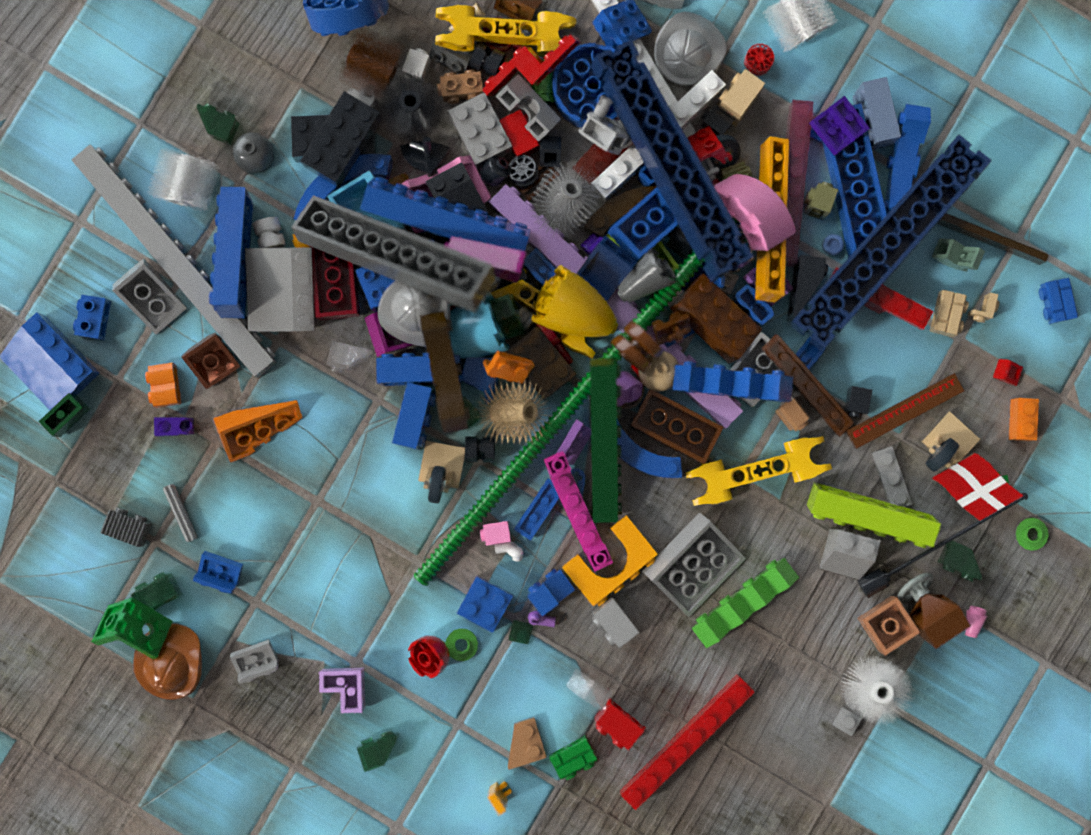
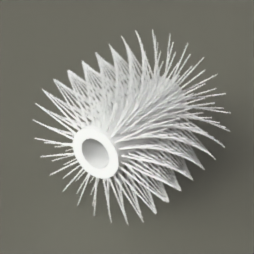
(802, 19)
(183, 180)
(878, 687)

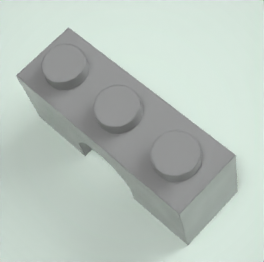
(520, 94)

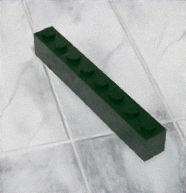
(604, 440)

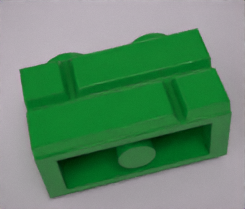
(573, 758)

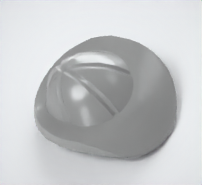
(688, 48)
(401, 310)

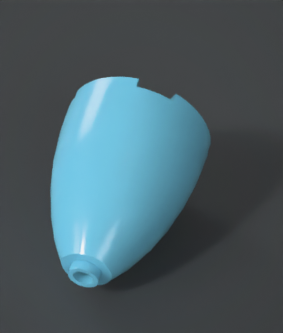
(476, 332)

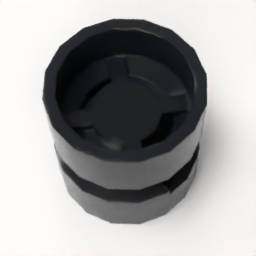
(487, 59)
(479, 449)

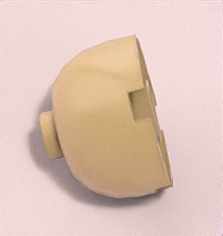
(660, 374)

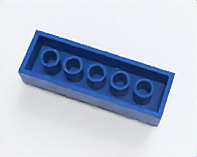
(231, 239)

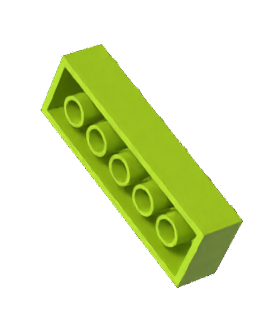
(873, 515)

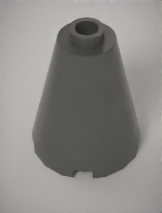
(646, 277)

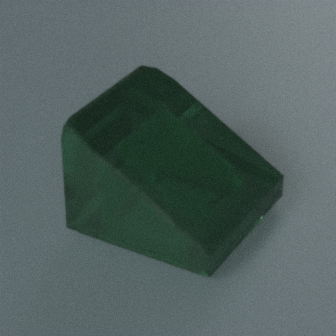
(520, 632)

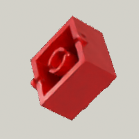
(619, 725)

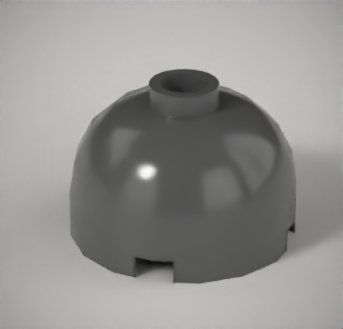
(253, 152)

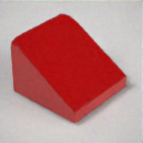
(1008, 371)

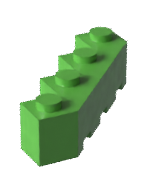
(748, 599)

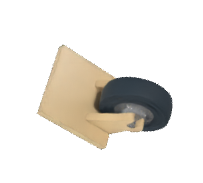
(948, 442)
(441, 469)

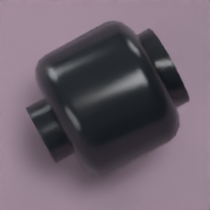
(494, 171)

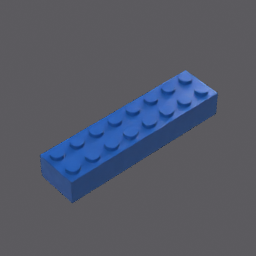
(858, 186)
(442, 217)

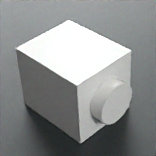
(416, 62)

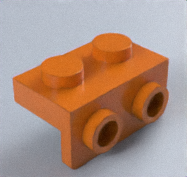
(508, 367)

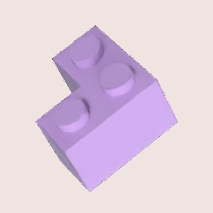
(348, 682)

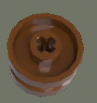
(640, 343)

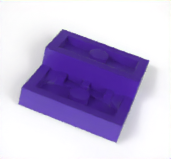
(839, 125)

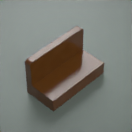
(518, 8)

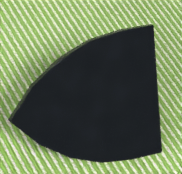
(424, 154)

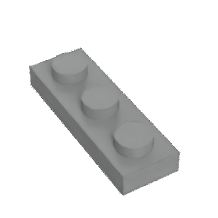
(891, 477)

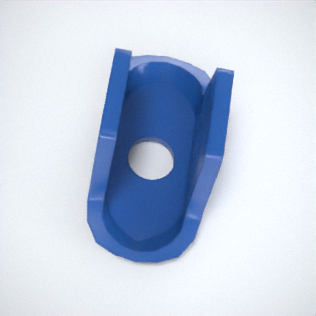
(476, 376)

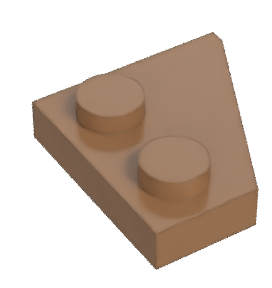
(525, 744)

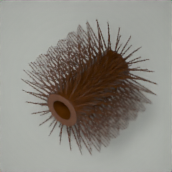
(372, 63)

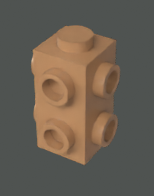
(460, 86)

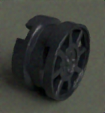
(524, 171)

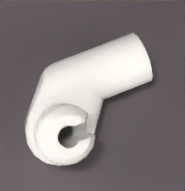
(511, 548)

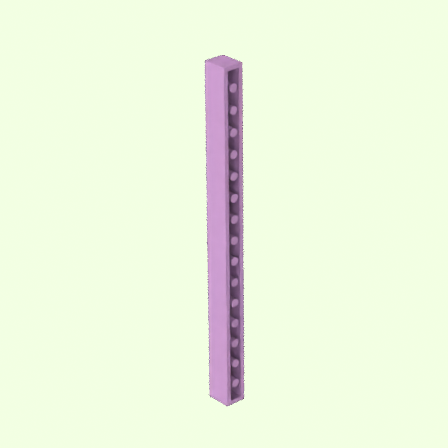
(559, 252)

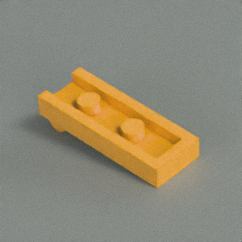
(498, 797)

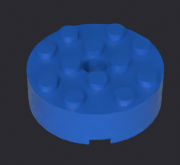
(343, 15)
(572, 81)

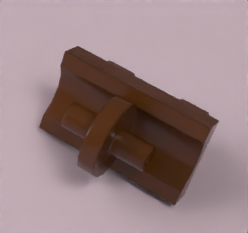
(673, 329)

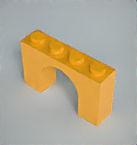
(638, 554)

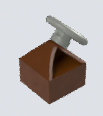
(933, 614)

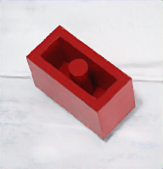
(520, 138)

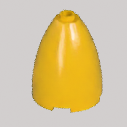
(573, 306)

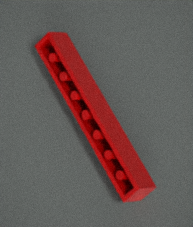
(686, 742)

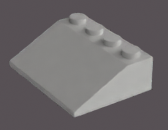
(279, 289)
(694, 564)

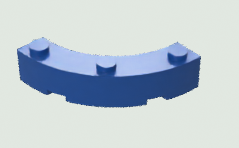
(905, 157)
(378, 164)
(646, 461)

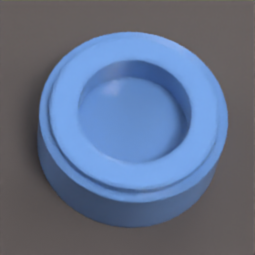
(832, 244)

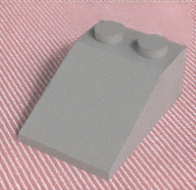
(148, 296)

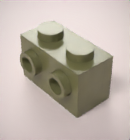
(820, 200)

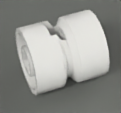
(268, 233)

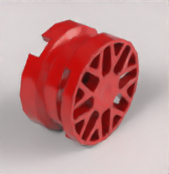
(759, 60)

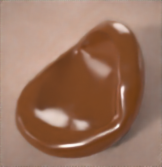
(175, 669)

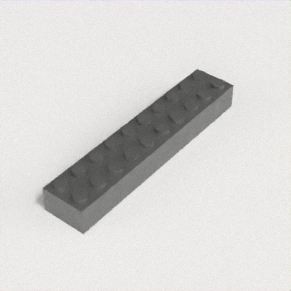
(394, 253)

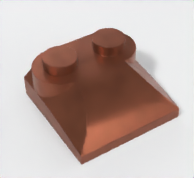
(210, 360)

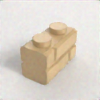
(949, 313)

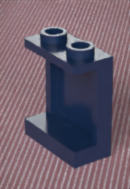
(607, 267)

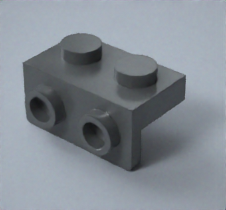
(454, 60)

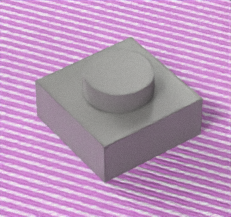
(846, 721)

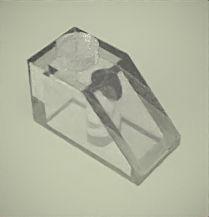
(346, 356)
(589, 689)

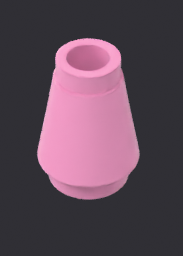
(976, 617)

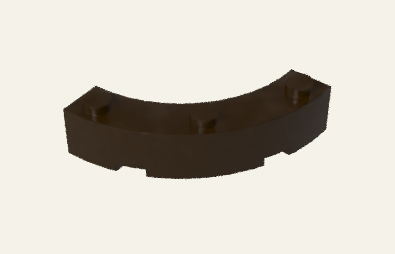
(614, 210)
(444, 371)

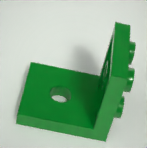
(125, 622)

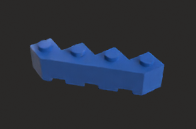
(739, 384)

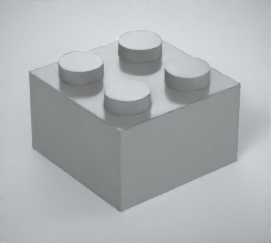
(615, 623)

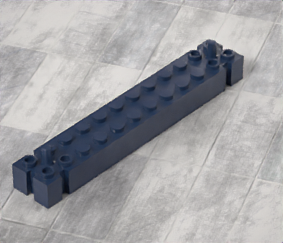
(671, 161)
(890, 242)

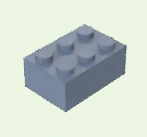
(878, 112)

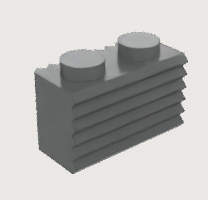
(126, 527)

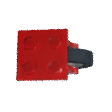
(721, 149)

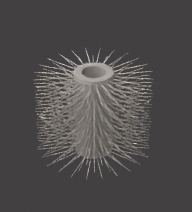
(566, 196)

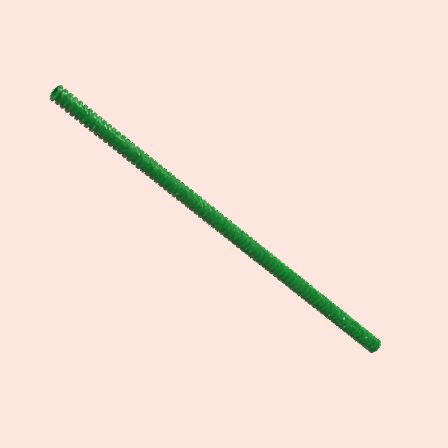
(555, 422)

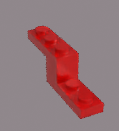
(530, 65)
(899, 306)

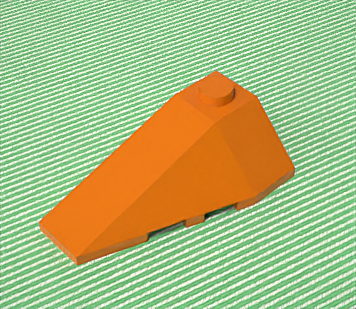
(250, 427)

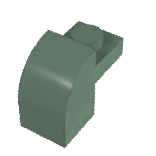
(957, 256)

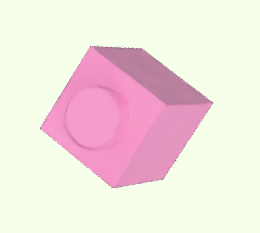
(495, 533)

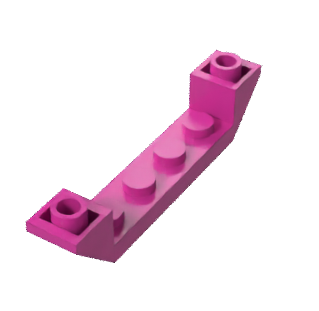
(577, 512)

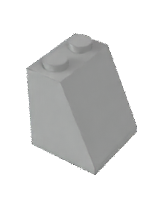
(848, 553)

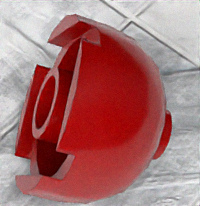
(429, 656)

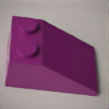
(383, 341)

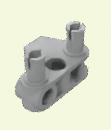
(605, 131)

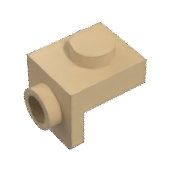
(989, 306)

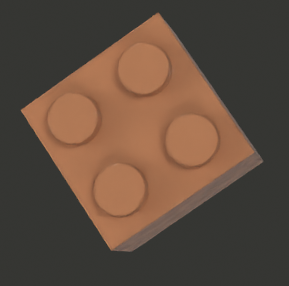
(888, 625)

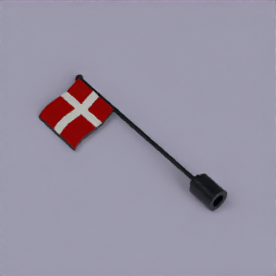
(977, 490)

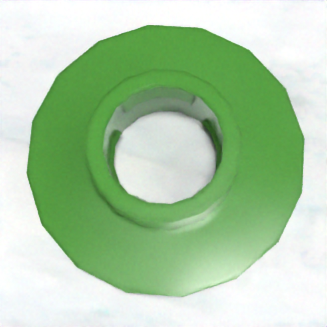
(1022, 531)
(470, 639)

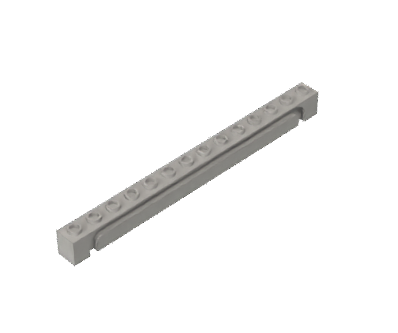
(171, 257)

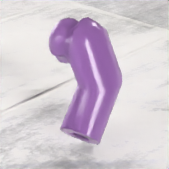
(536, 619)

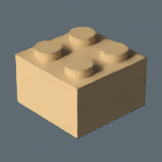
(742, 94)

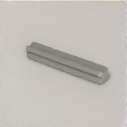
(180, 512)

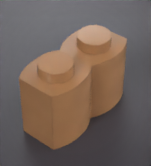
(793, 415)

